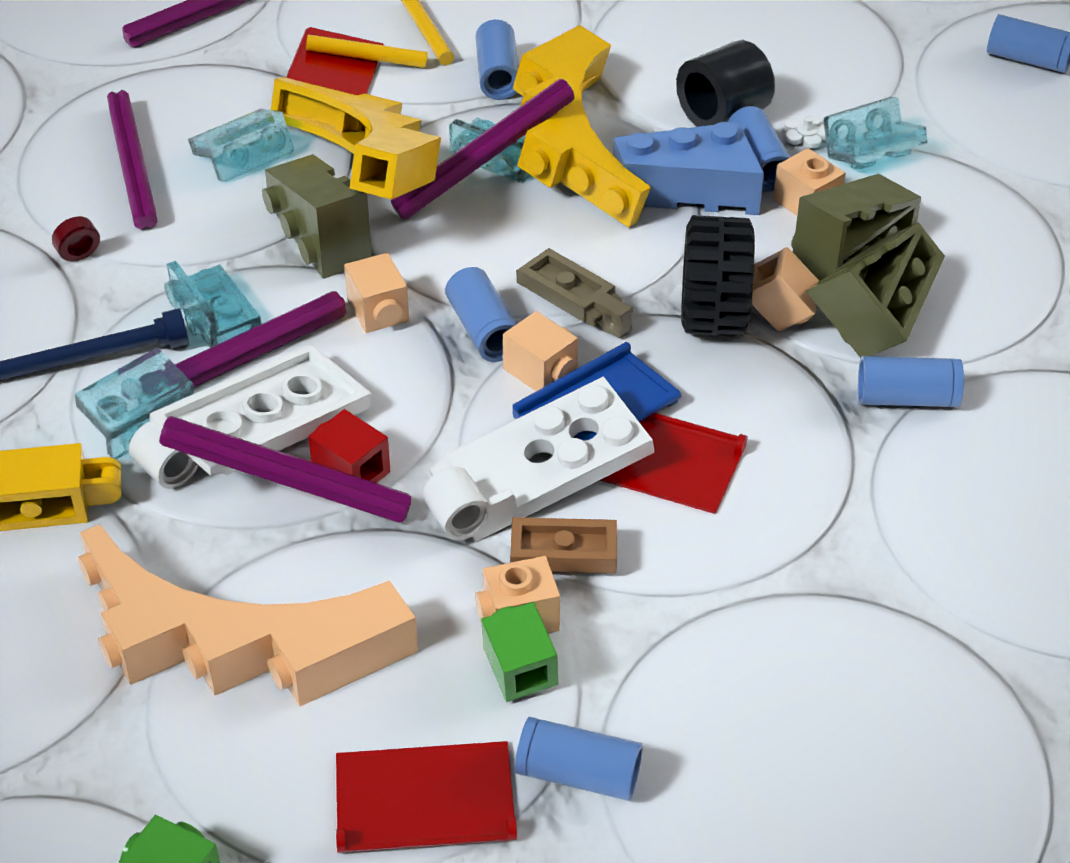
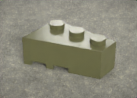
(319, 213)
(849, 219)
(880, 290)

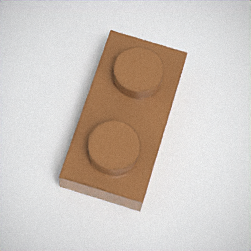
(566, 543)

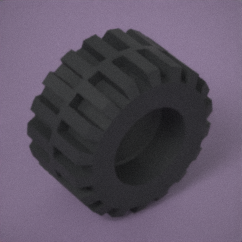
(717, 275)

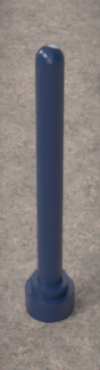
(165, 330)

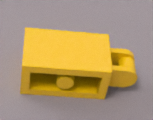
(54, 486)

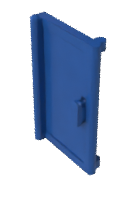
(631, 379)

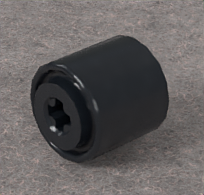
(724, 82)

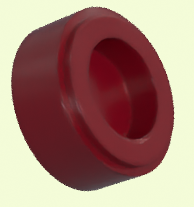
(75, 238)

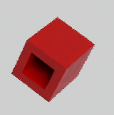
(351, 447)

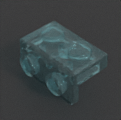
(870, 133)

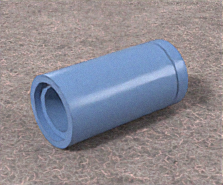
(1030, 43)
(496, 58)
(763, 142)
(480, 311)
(910, 381)
(578, 758)

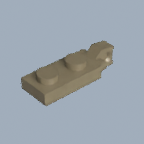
(576, 291)

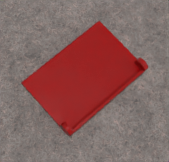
(332, 71)
(687, 465)
(424, 797)

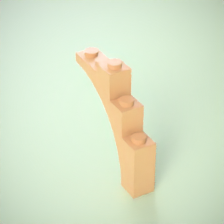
(227, 642)

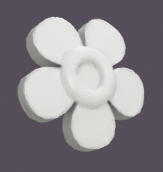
(808, 131)

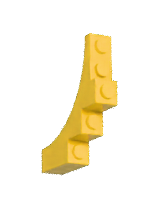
(565, 144)
(386, 146)

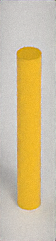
(429, 31)
(366, 51)

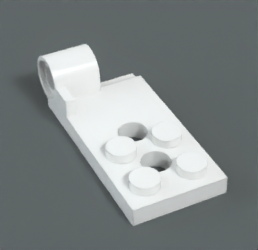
(291, 402)
(492, 480)

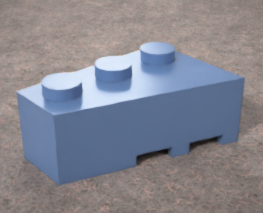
(695, 166)

